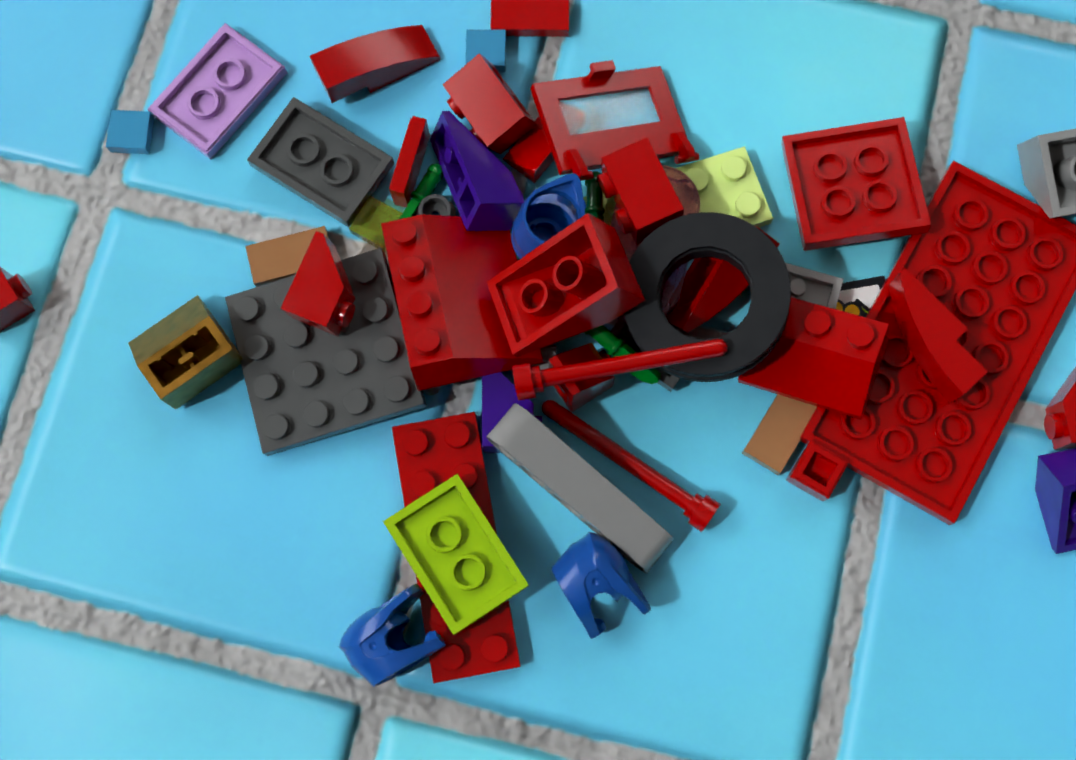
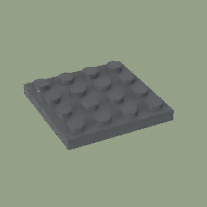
(319, 383)

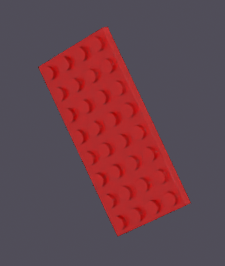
(1009, 282)

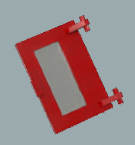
(608, 112)

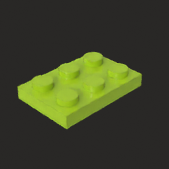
(456, 554)

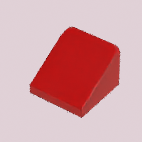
(817, 471)

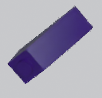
(476, 177)

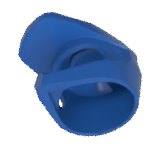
(547, 213)
(594, 568)
(376, 640)

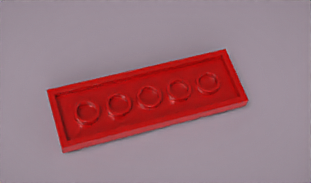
(427, 457)

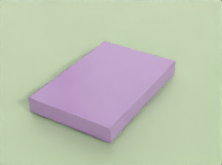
(217, 91)

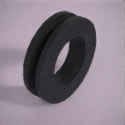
(724, 239)

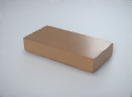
(279, 256)
(778, 433)

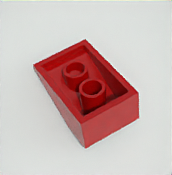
(565, 286)

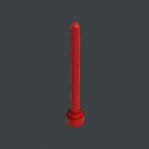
(532, 380)
(696, 507)

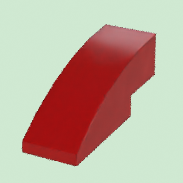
(373, 60)
(707, 290)
(932, 337)

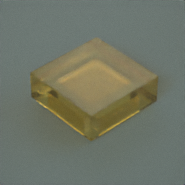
(369, 219)

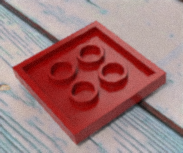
(855, 184)

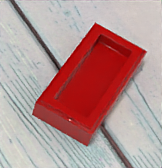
(531, 17)
(409, 161)

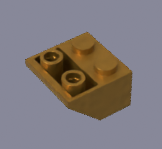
(184, 353)

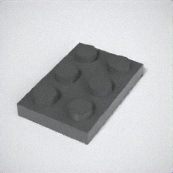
(320, 161)

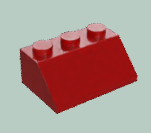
(823, 359)

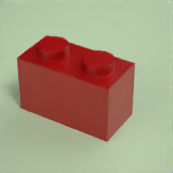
(488, 105)
(639, 189)

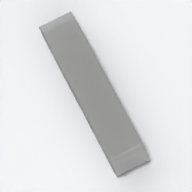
(579, 487)

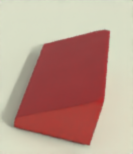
(531, 153)

